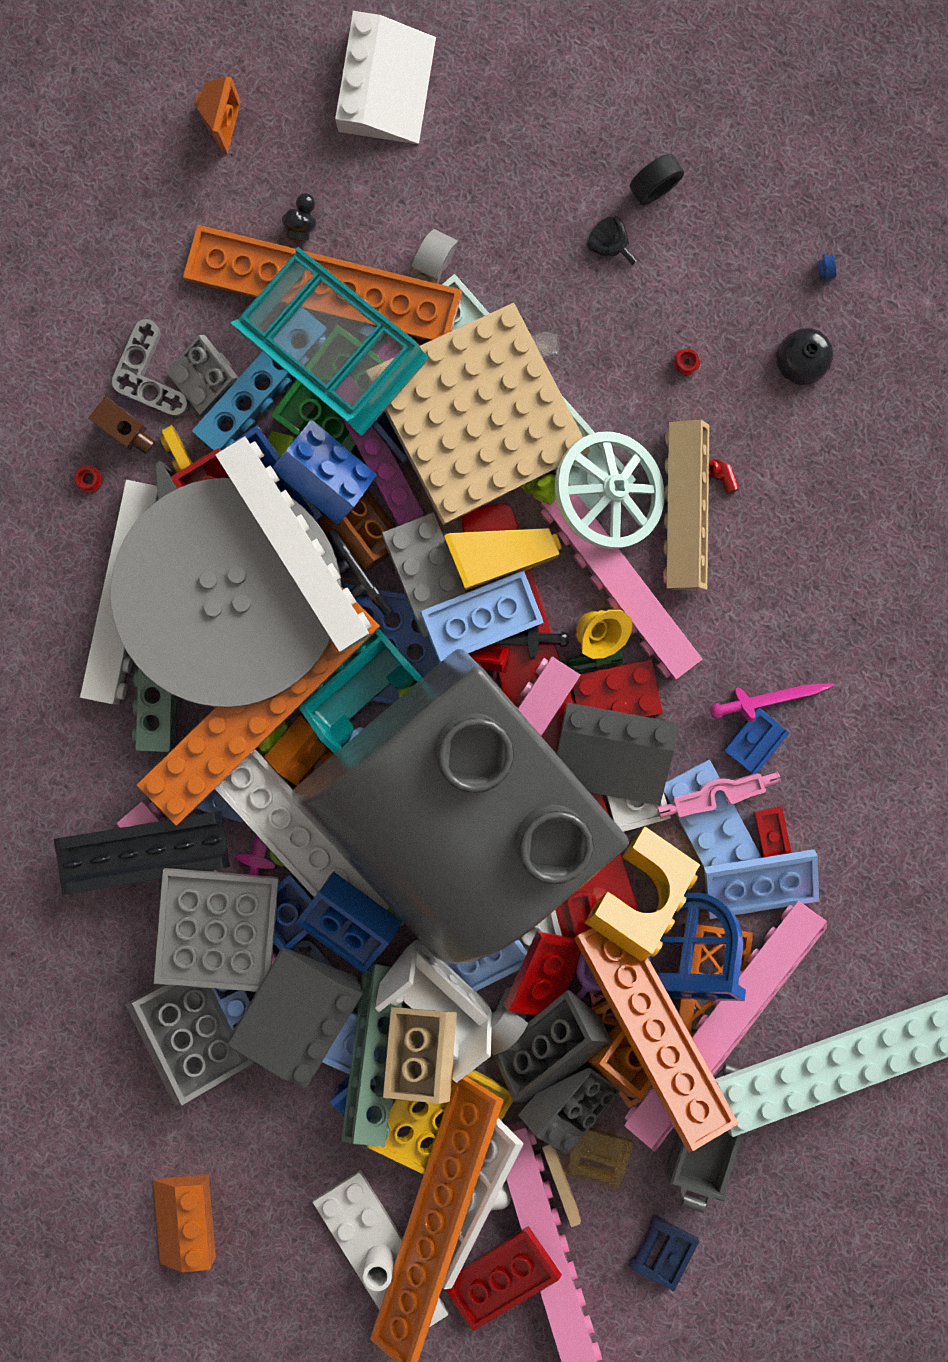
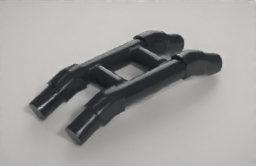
(365, 583)

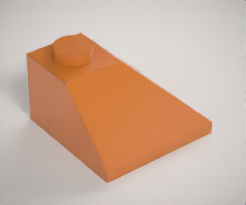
(219, 109)

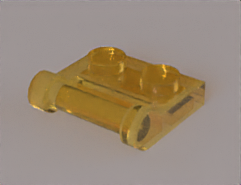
(601, 1148)

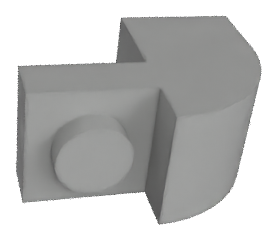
(433, 256)
(506, 1026)

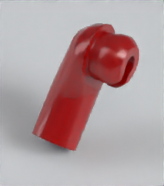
(724, 473)

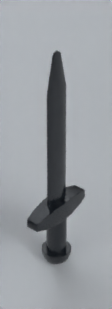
(533, 638)

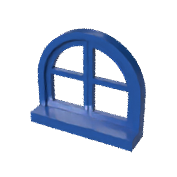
(706, 986)

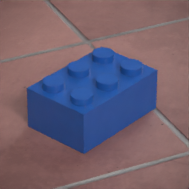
(324, 472)

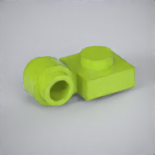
(542, 488)

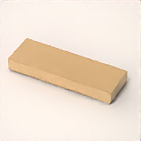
(561, 1184)

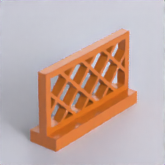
(685, 1007)

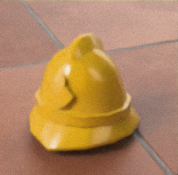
(603, 632)

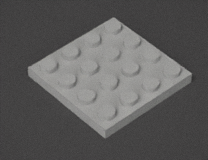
(215, 929)

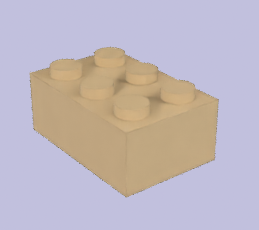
(420, 1055)

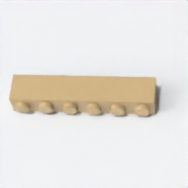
(687, 505)

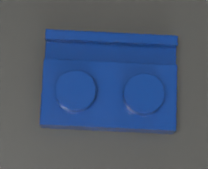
(756, 741)

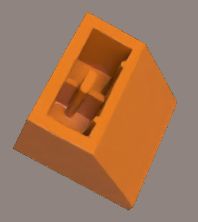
(298, 752)

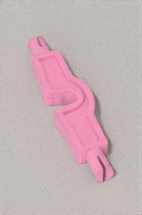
(733, 791)

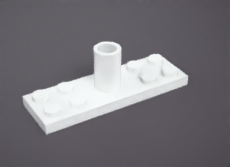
(489, 1194)
(365, 1235)

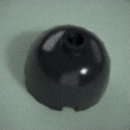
(801, 365)

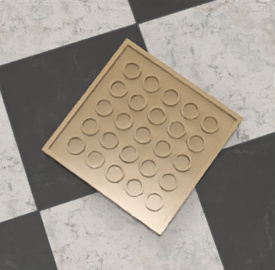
(482, 415)

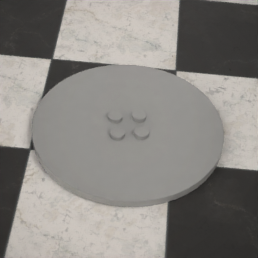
(211, 600)

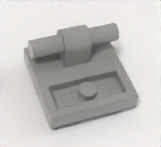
(202, 374)

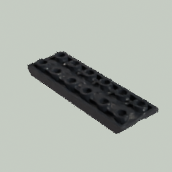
(140, 852)

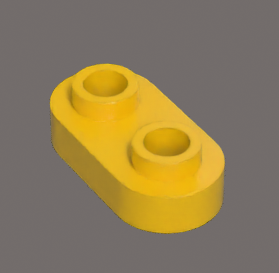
(172, 442)

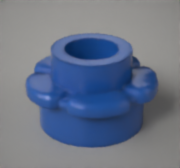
(827, 267)

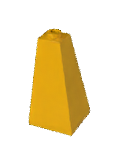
(498, 554)

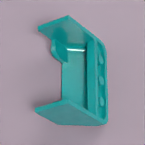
(355, 685)

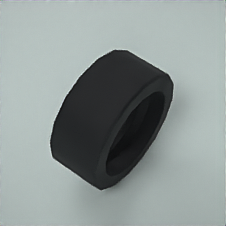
(656, 179)

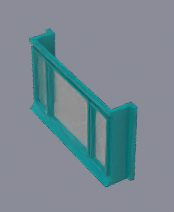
(331, 341)

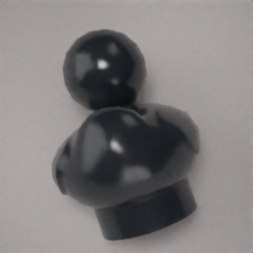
(300, 223)

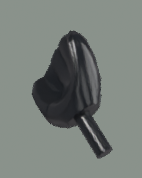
(610, 239)

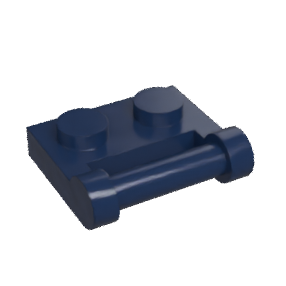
(672, 1256)

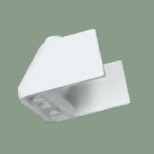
(432, 985)

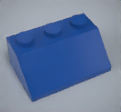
(349, 922)

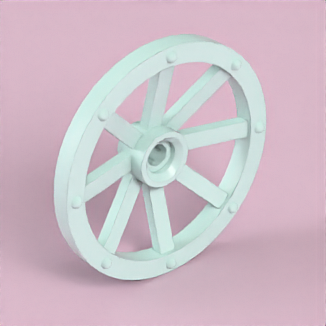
(607, 490)

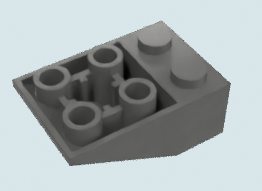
(568, 1108)

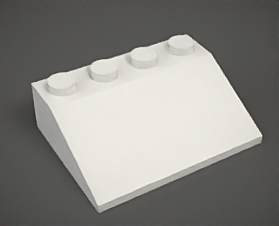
(384, 79)

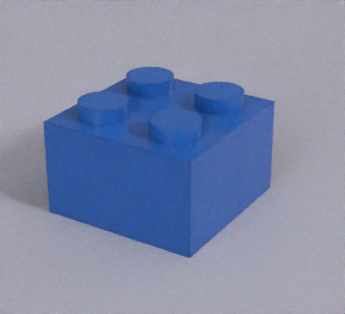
(291, 903)

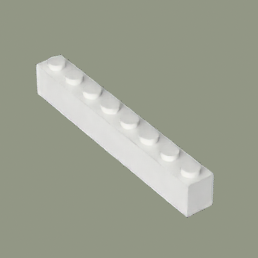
(293, 544)
(108, 657)

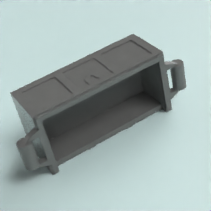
(706, 1168)

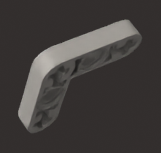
(137, 372)

